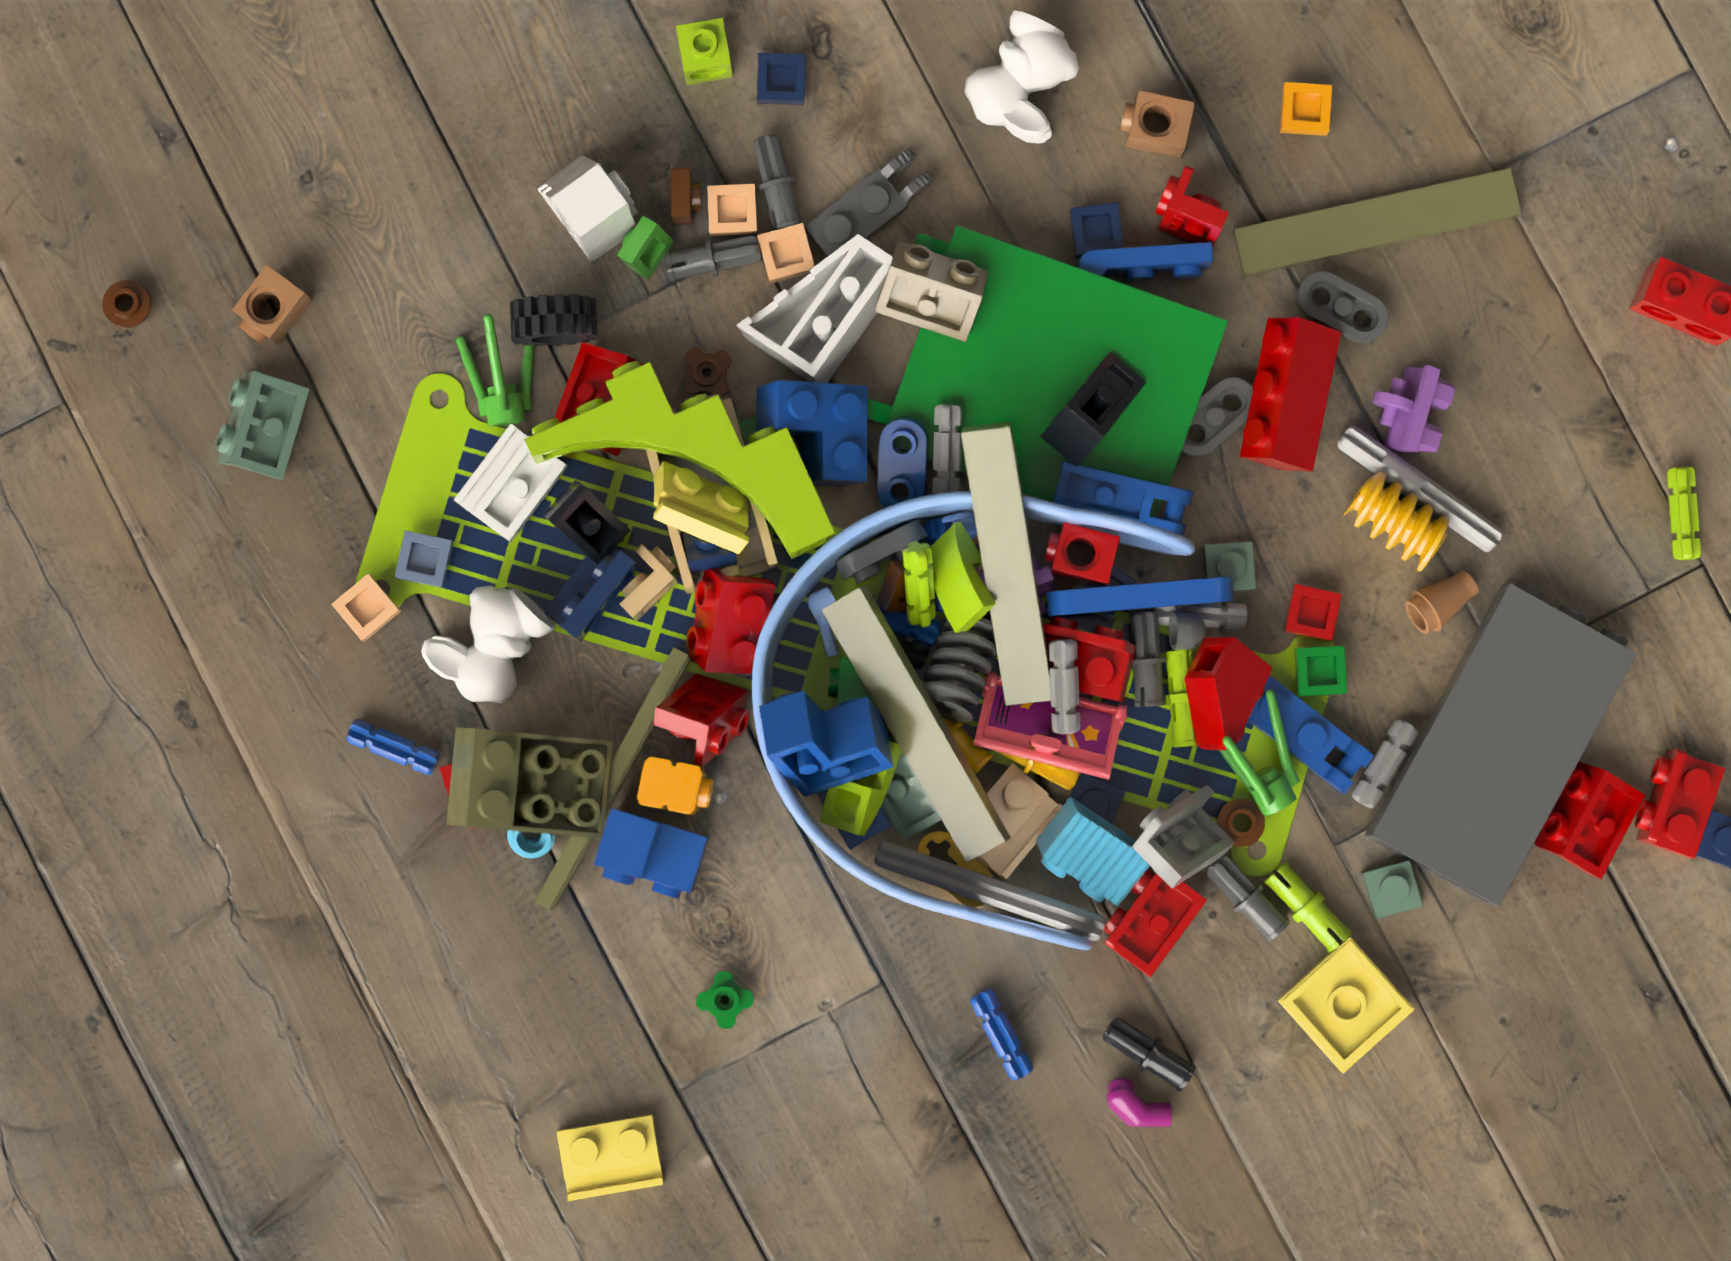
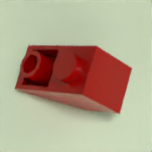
(1223, 690)

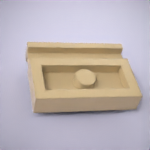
(1024, 812)

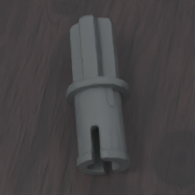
(776, 182)
(714, 257)
(1147, 660)
(1247, 897)

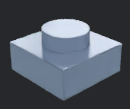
(424, 559)

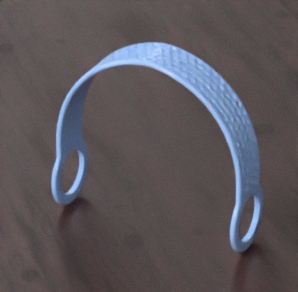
(1131, 534)

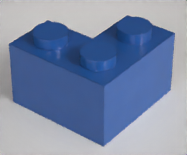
(829, 424)
(824, 747)
(650, 851)

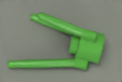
(504, 403)
(1267, 786)

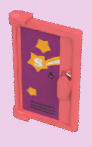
(1018, 726)

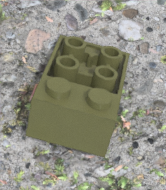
(529, 782)

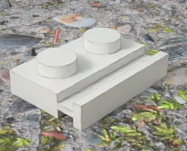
(509, 485)

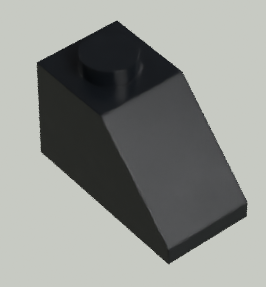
(1093, 409)
(586, 522)

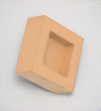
(732, 209)
(786, 253)
(366, 607)

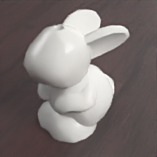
(1029, 63)
(501, 630)

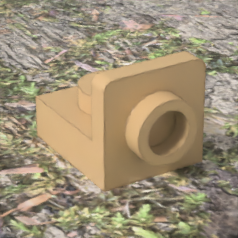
(645, 591)

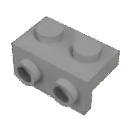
(1182, 838)

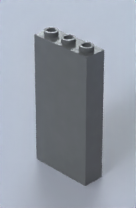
(1501, 742)

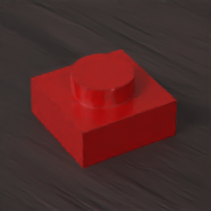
(1312, 613)

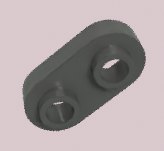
(1342, 305)
(1215, 419)
(865, 561)

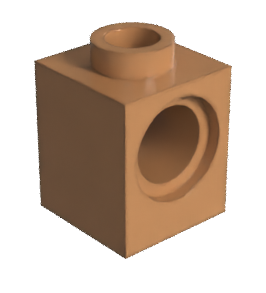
(1175, 112)
(265, 286)

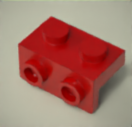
(728, 621)
(1152, 921)

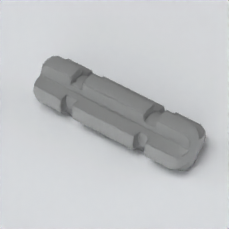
(947, 448)
(1213, 614)
(1064, 686)
(1385, 763)

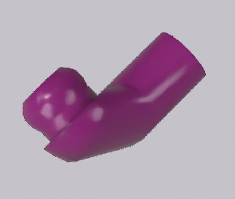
(1132, 1109)

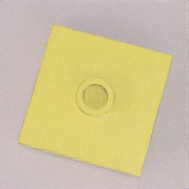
(1345, 1004)

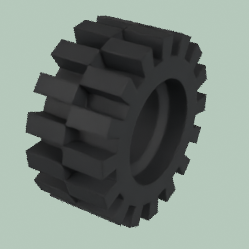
(553, 320)

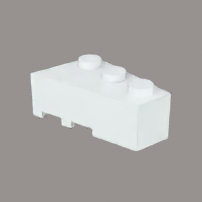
(591, 205)
(823, 313)

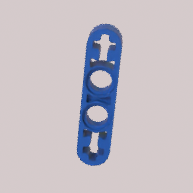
(1140, 596)

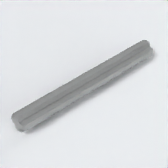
(989, 890)

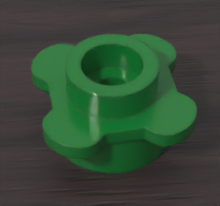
(739, 1000)

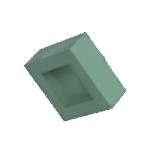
(1232, 561)
(1392, 889)

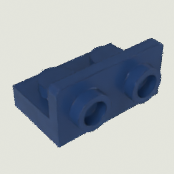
(590, 592)

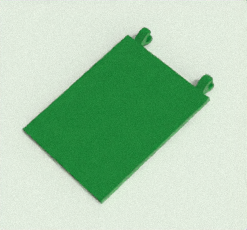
(1037, 344)

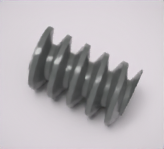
(955, 669)

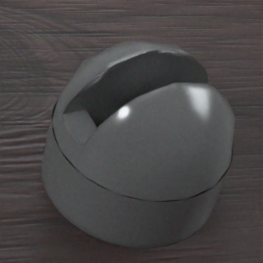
(1185, 630)

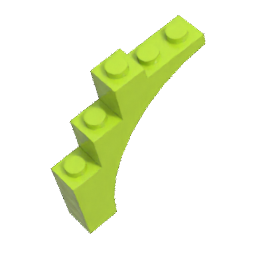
(641, 418)

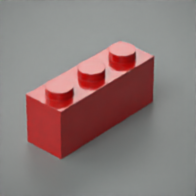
(1290, 394)

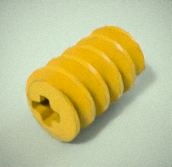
(1398, 519)

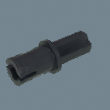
(1148, 1053)

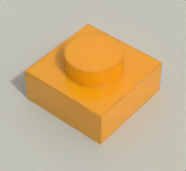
(1305, 108)

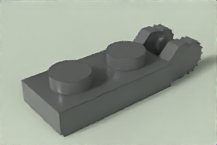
(867, 206)

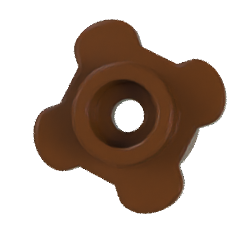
(697, 362)

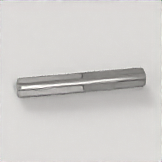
(1461, 516)

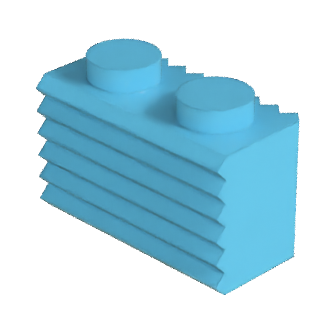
(1091, 852)

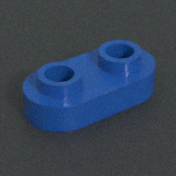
(902, 466)

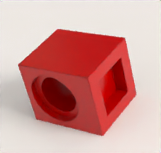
(1103, 547)

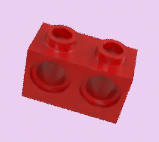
(1685, 301)

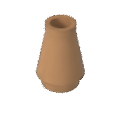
(1439, 602)

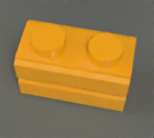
(674, 786)

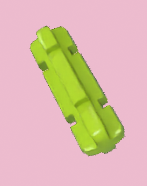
(1684, 513)
(919, 584)

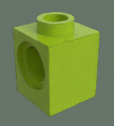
(704, 51)

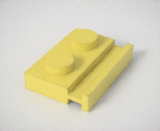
(701, 507)
(610, 1157)

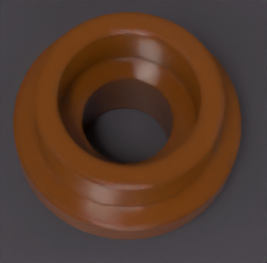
(139, 311)
(1252, 811)

